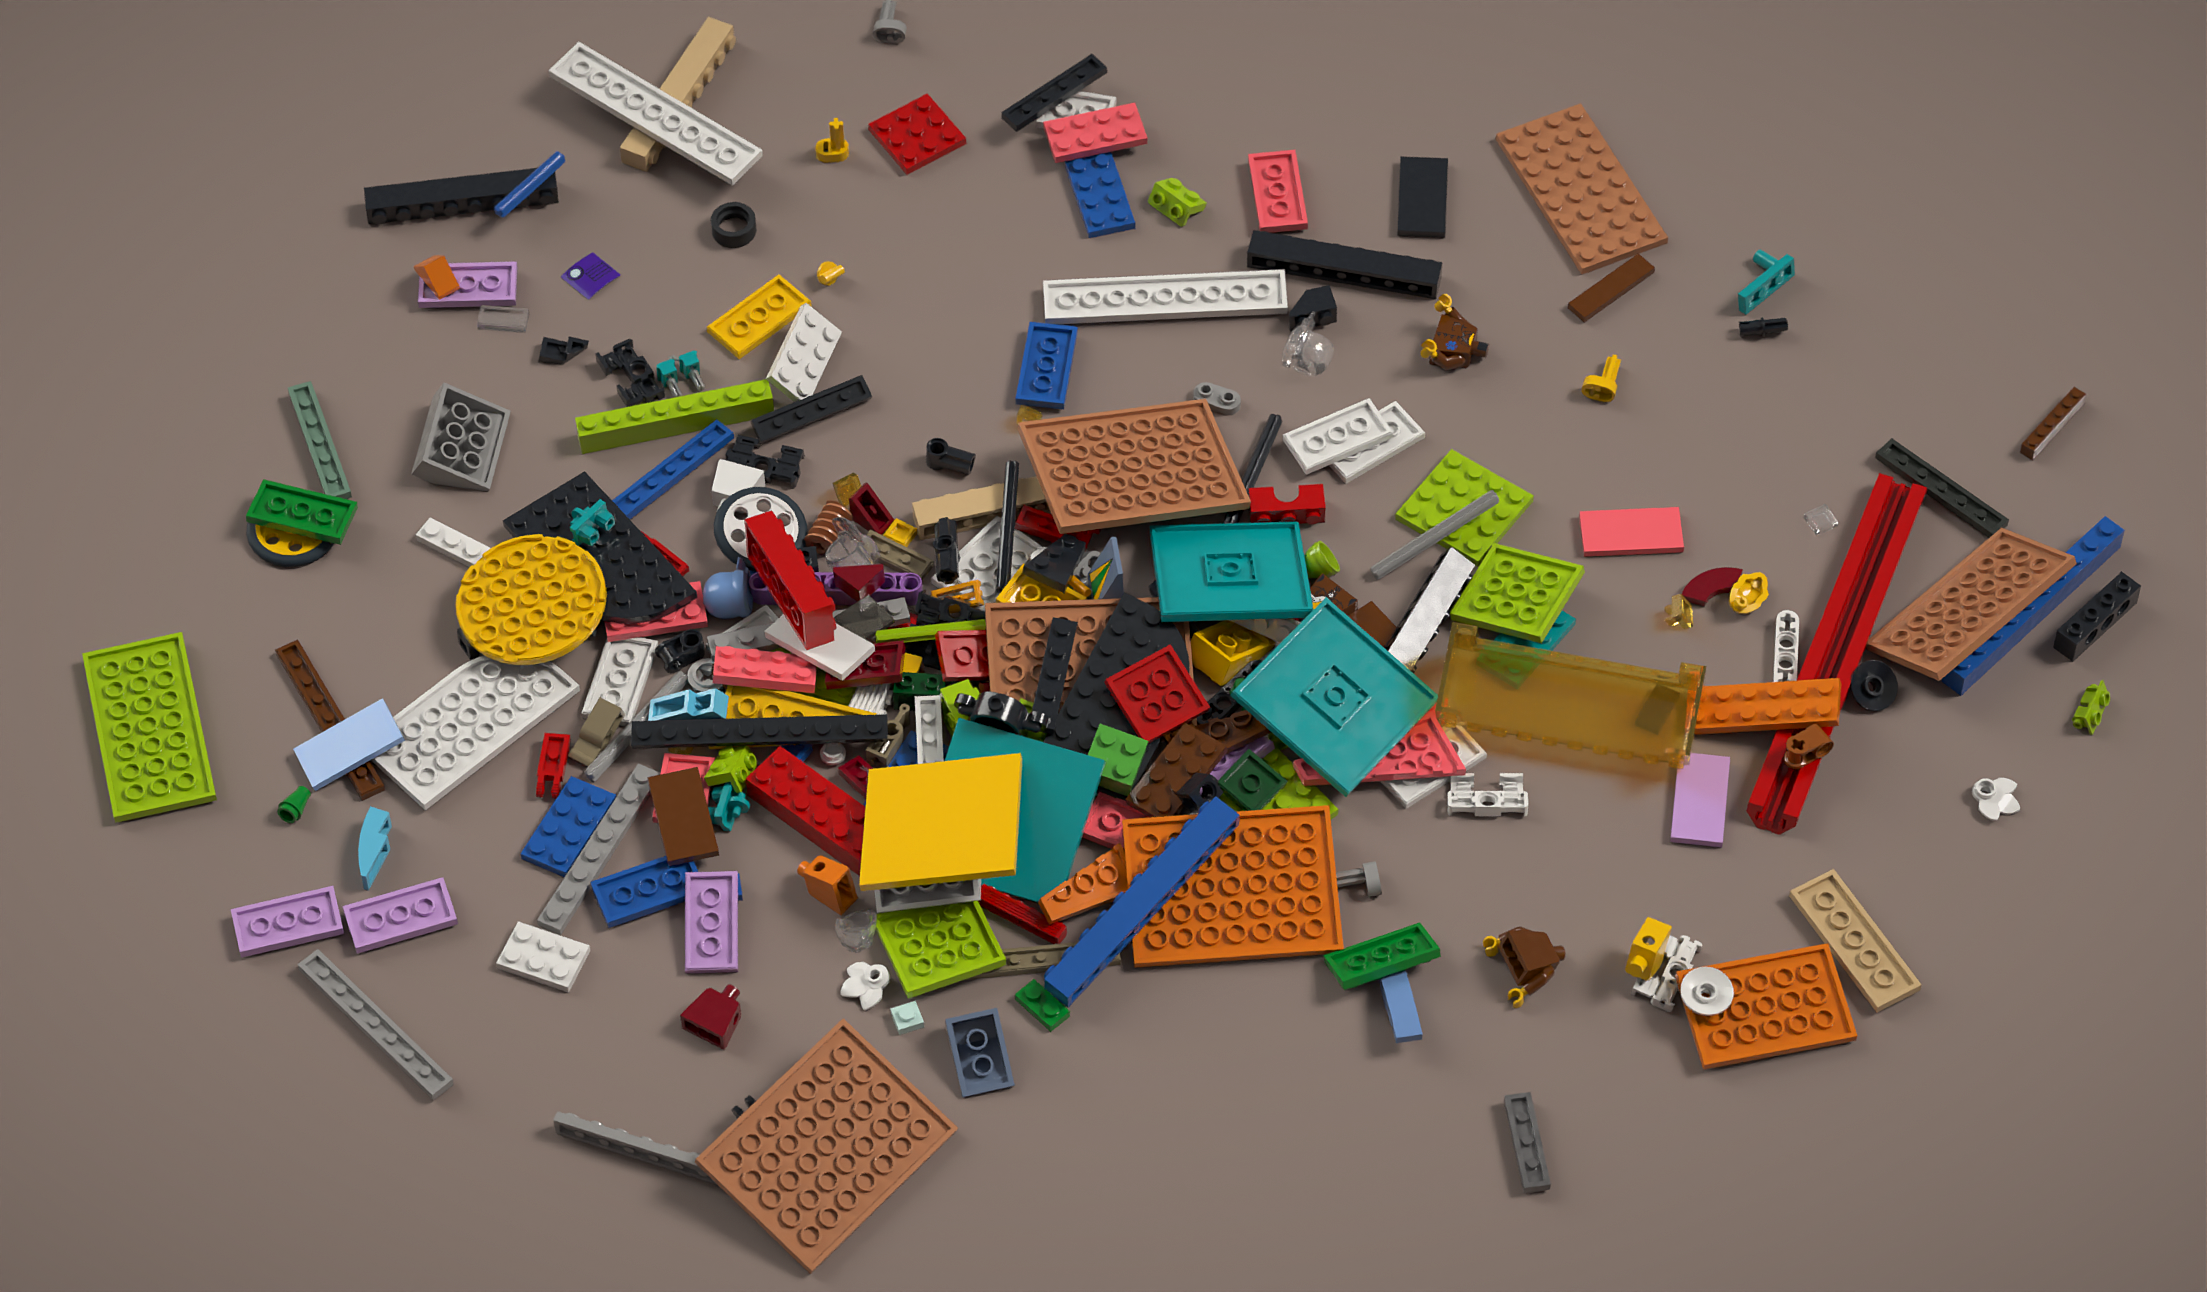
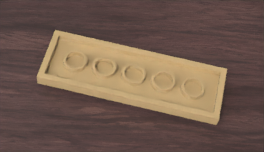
(1855, 940)

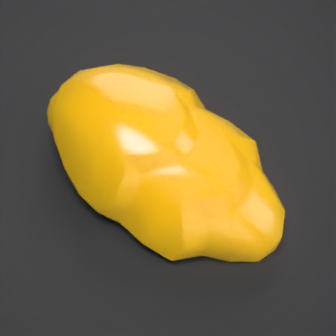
(1748, 593)

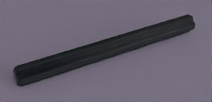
(1257, 461)
(1007, 524)

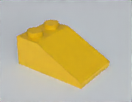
(1025, 589)
(1227, 649)

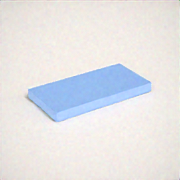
(348, 744)

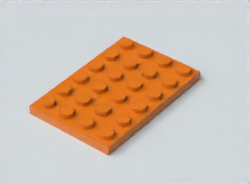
(1777, 1008)

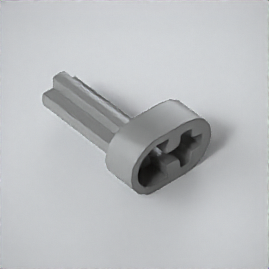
(885, 27)
(1367, 874)

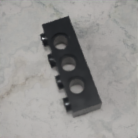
(2097, 616)

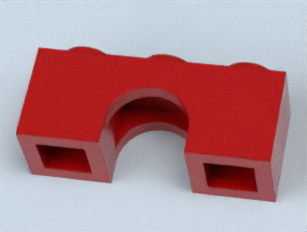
(1305, 509)

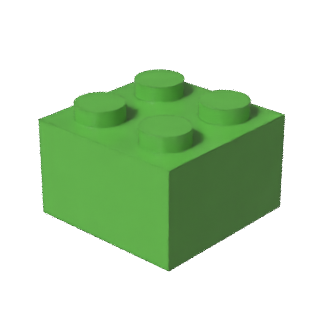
(1122, 757)

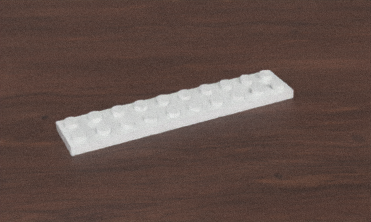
(655, 113)
(1165, 297)

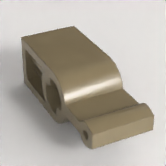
(597, 732)
(886, 751)

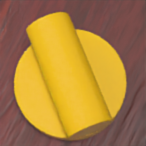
(829, 272)

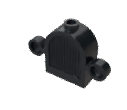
(1001, 713)

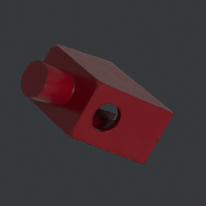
(713, 1016)

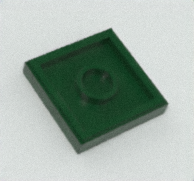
(1251, 782)

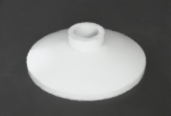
(1707, 981)

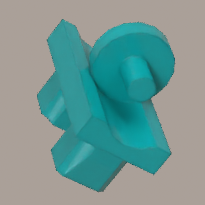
(587, 521)
(729, 806)

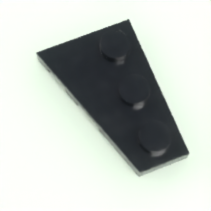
(1056, 563)

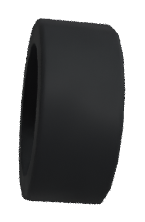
(738, 238)

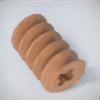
(823, 531)

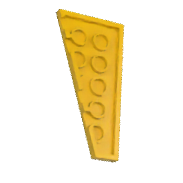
(765, 703)

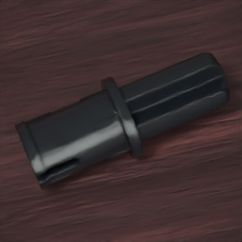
(1762, 326)

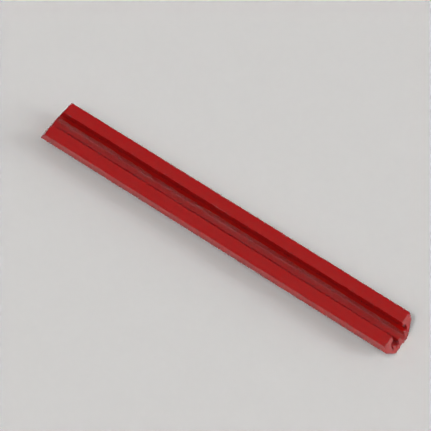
(1840, 639)

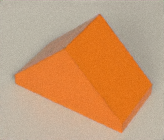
(437, 275)

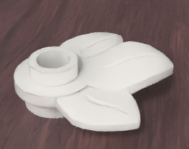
(1999, 797)
(863, 986)

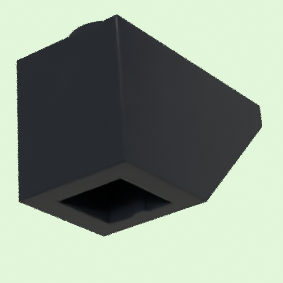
(1314, 300)

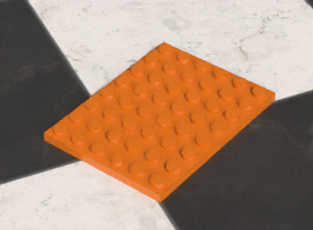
(1254, 898)

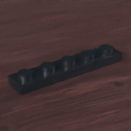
(1054, 92)
(811, 409)
(1054, 670)

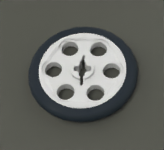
(746, 500)

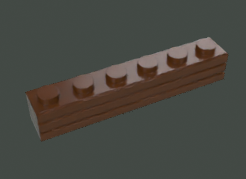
(2053, 423)

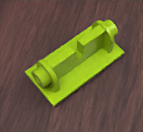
(2096, 700)

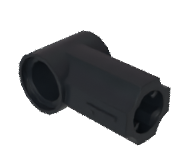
(942, 456)

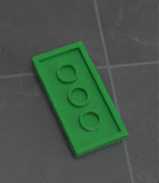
(301, 512)
(1382, 956)

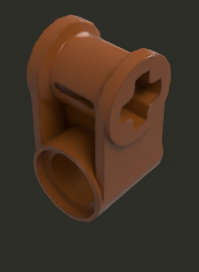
(1807, 747)

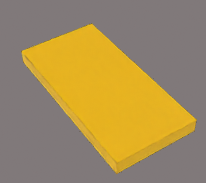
(758, 316)

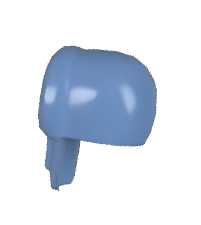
(728, 593)

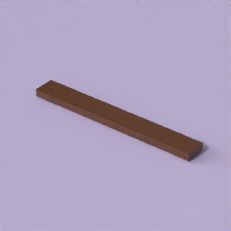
(324, 710)

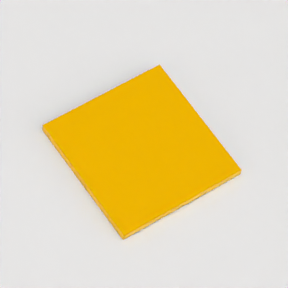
(941, 822)

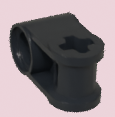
(680, 651)

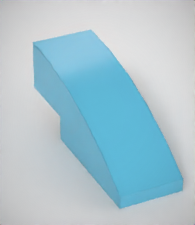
(689, 706)
(373, 844)

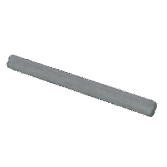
(1434, 534)
(623, 739)

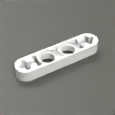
(1782, 653)

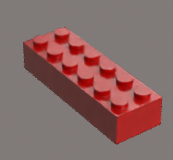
(790, 580)
(810, 806)

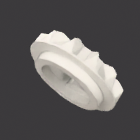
(696, 673)

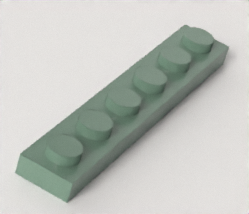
(319, 440)

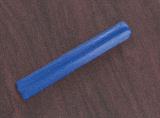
(529, 184)

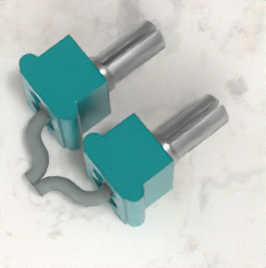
(688, 365)

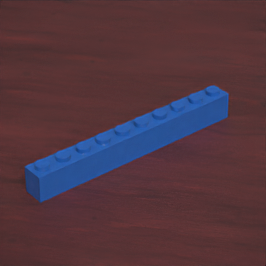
(2089, 554)
(1141, 901)

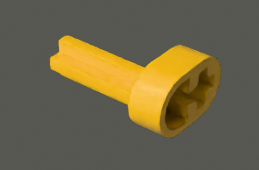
(836, 144)
(1605, 386)

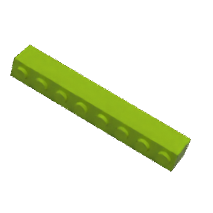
(673, 416)

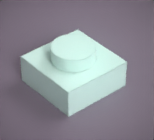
(907, 1018)

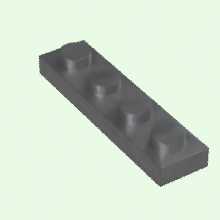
(1527, 1142)

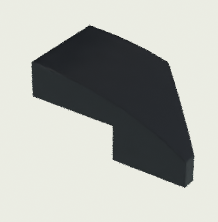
(559, 351)

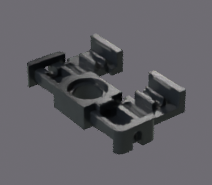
(630, 362)
(783, 470)
(935, 606)

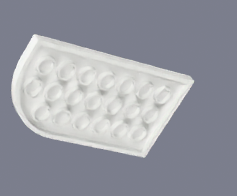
(469, 722)

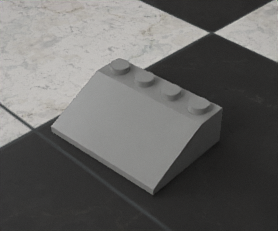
(460, 440)

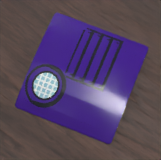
(590, 275)

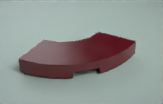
(1710, 584)

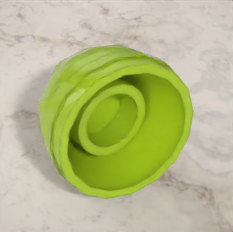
(1320, 561)

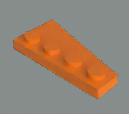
(1088, 887)

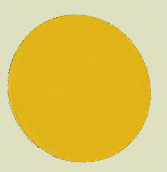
(531, 599)

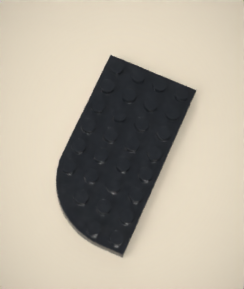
(636, 575)
(1128, 637)

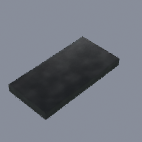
(1422, 197)

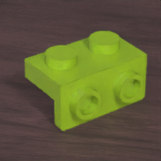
(1175, 200)
(732, 766)

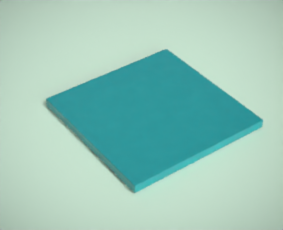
(1230, 571)
(1335, 696)
(1054, 804)

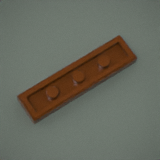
(1611, 287)

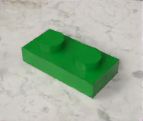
(1042, 1005)

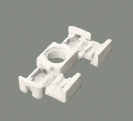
(1509, 800)
(1667, 987)

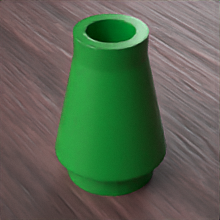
(293, 806)

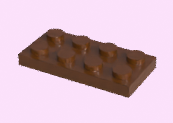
(1183, 757)

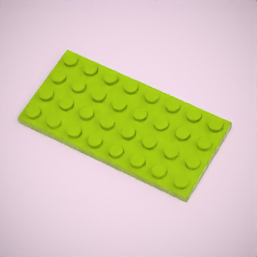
(149, 727)

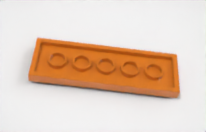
(1770, 706)

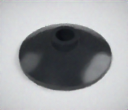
(1883, 682)

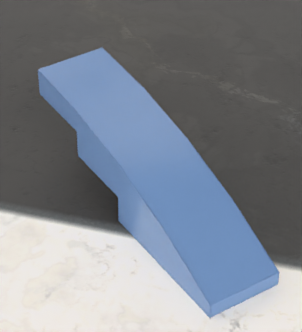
(1401, 1007)

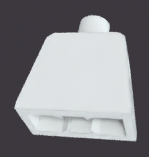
(732, 478)

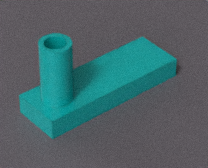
(1775, 276)

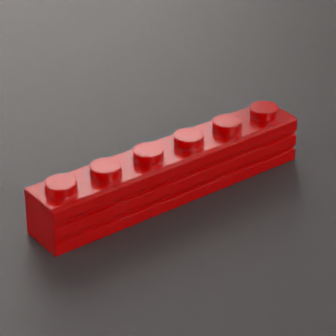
(1021, 915)

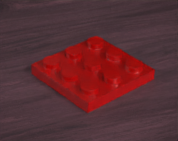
(917, 134)
(1157, 694)

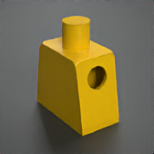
(1645, 958)

